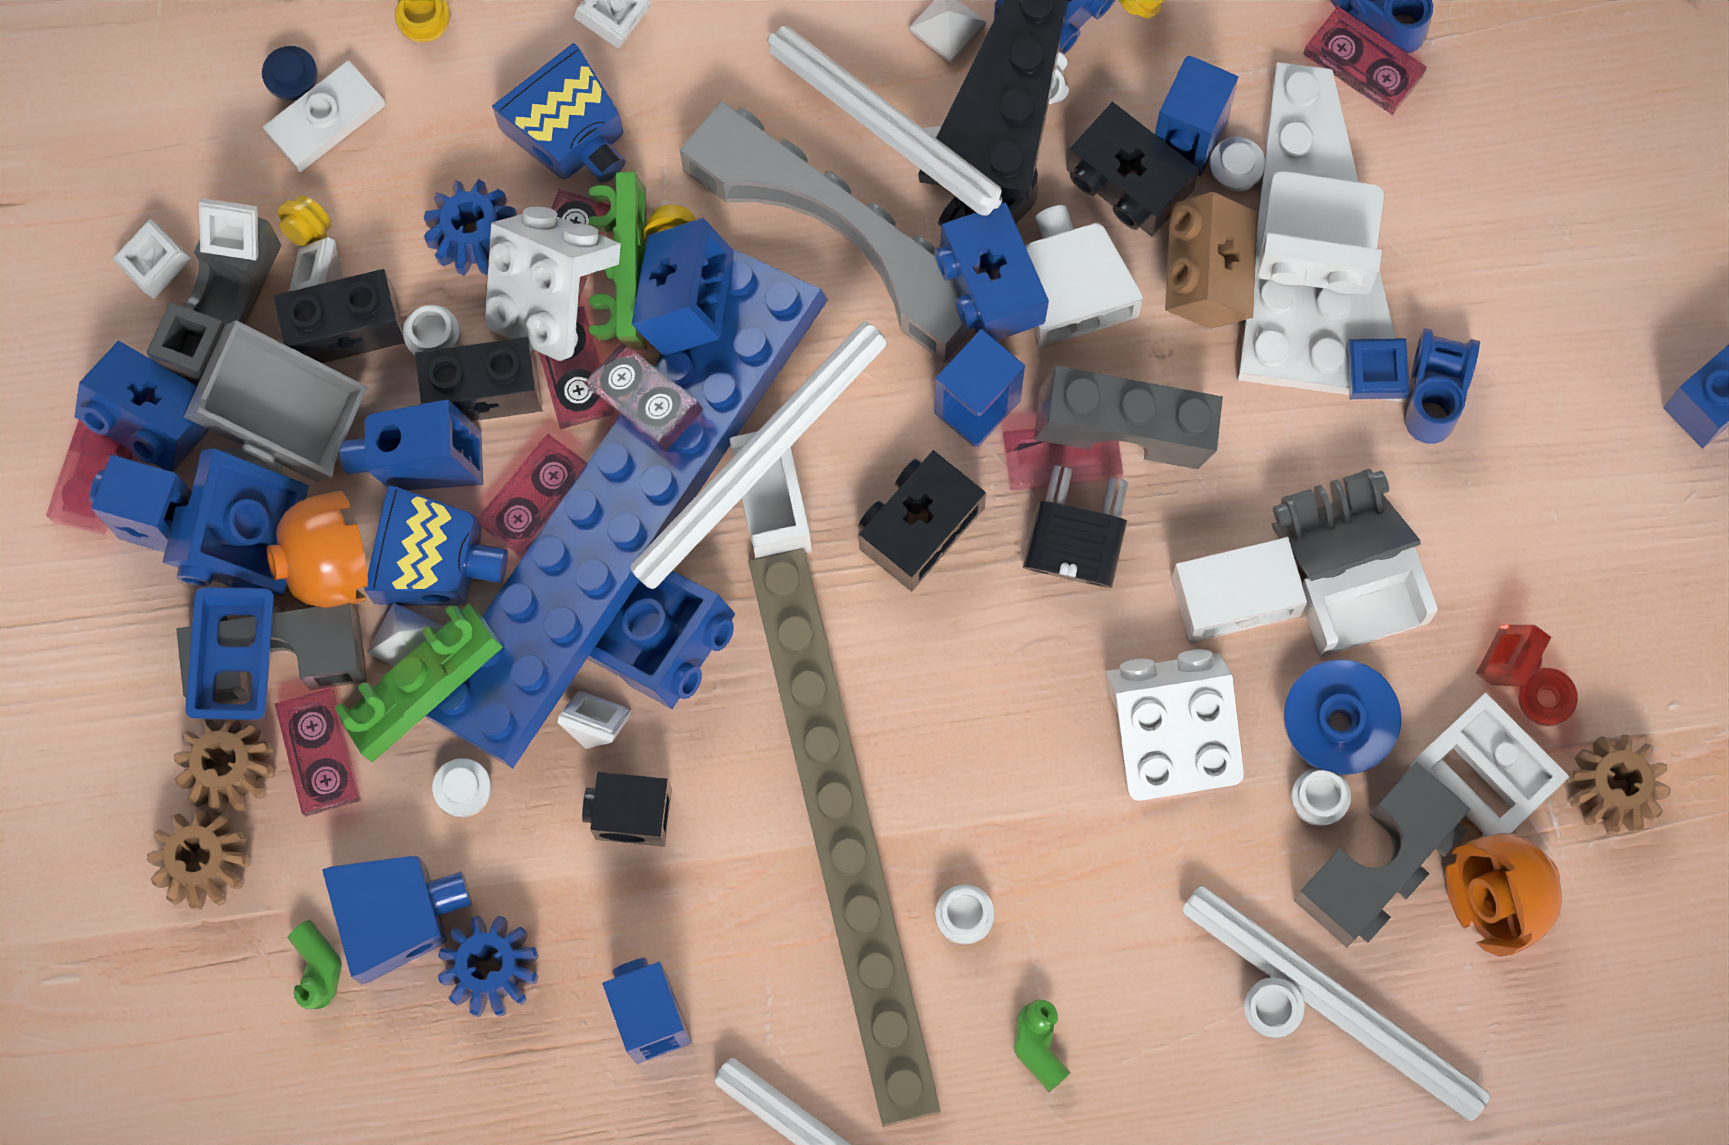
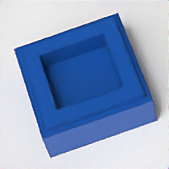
(1377, 368)

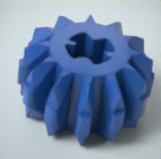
(448, 226)
(479, 949)

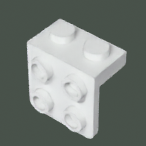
(1322, 233)
(537, 277)
(1177, 724)

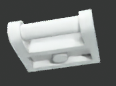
(1502, 757)

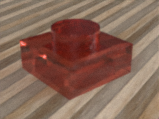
(1514, 655)

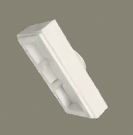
(324, 116)

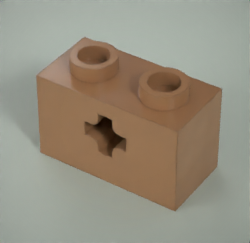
(1211, 260)

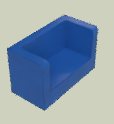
(1196, 110)
(978, 388)

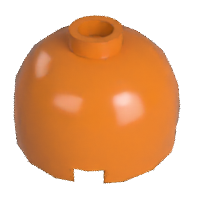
(319, 553)
(1505, 891)

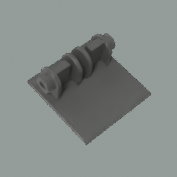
(1346, 532)

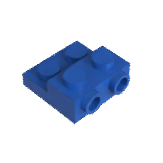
(230, 523)
(665, 638)

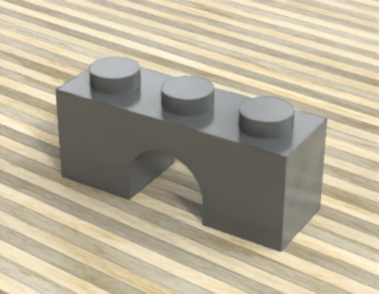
(222, 294)
(1091, 407)
(322, 638)
(1419, 819)

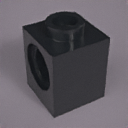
(628, 809)

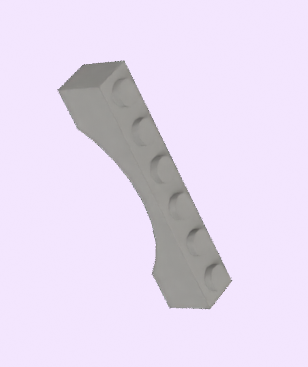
(747, 165)

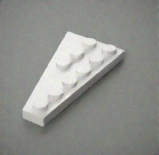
(1302, 329)

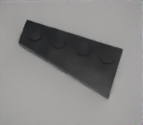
(1006, 96)

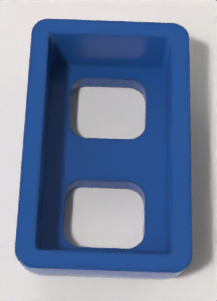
(211, 658)

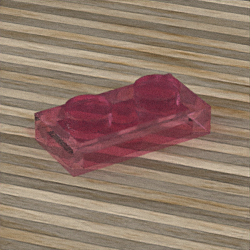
(71, 497)

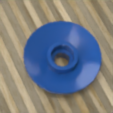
(1359, 695)

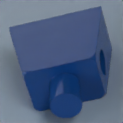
(418, 448)
(390, 912)

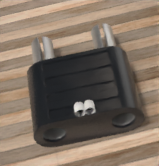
(1075, 540)

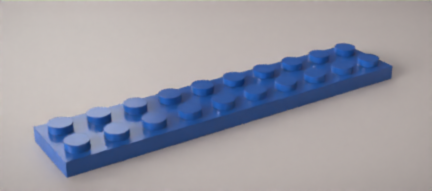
(621, 502)

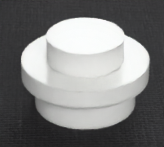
(1237, 164)
(431, 329)
(461, 787)
(1320, 797)
(964, 914)
(1274, 1007)

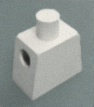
(1081, 278)

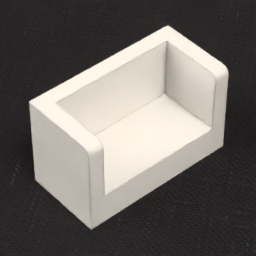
(775, 507)
(1238, 590)
(1368, 603)

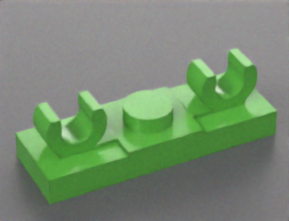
(627, 222)
(419, 681)

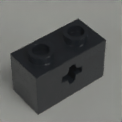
(1123, 144)
(341, 317)
(482, 378)
(914, 550)

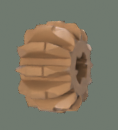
(1621, 764)
(206, 782)
(183, 879)

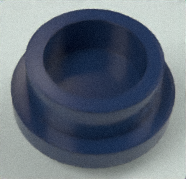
(289, 72)

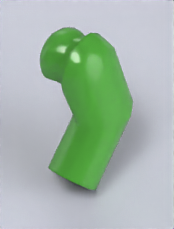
(321, 967)
(1034, 1041)

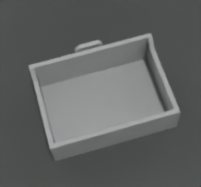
(275, 402)

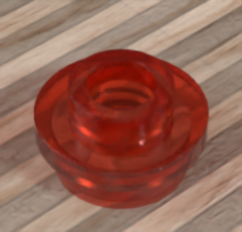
(1560, 686)

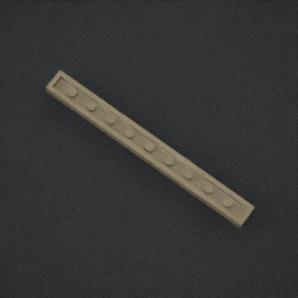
(844, 839)

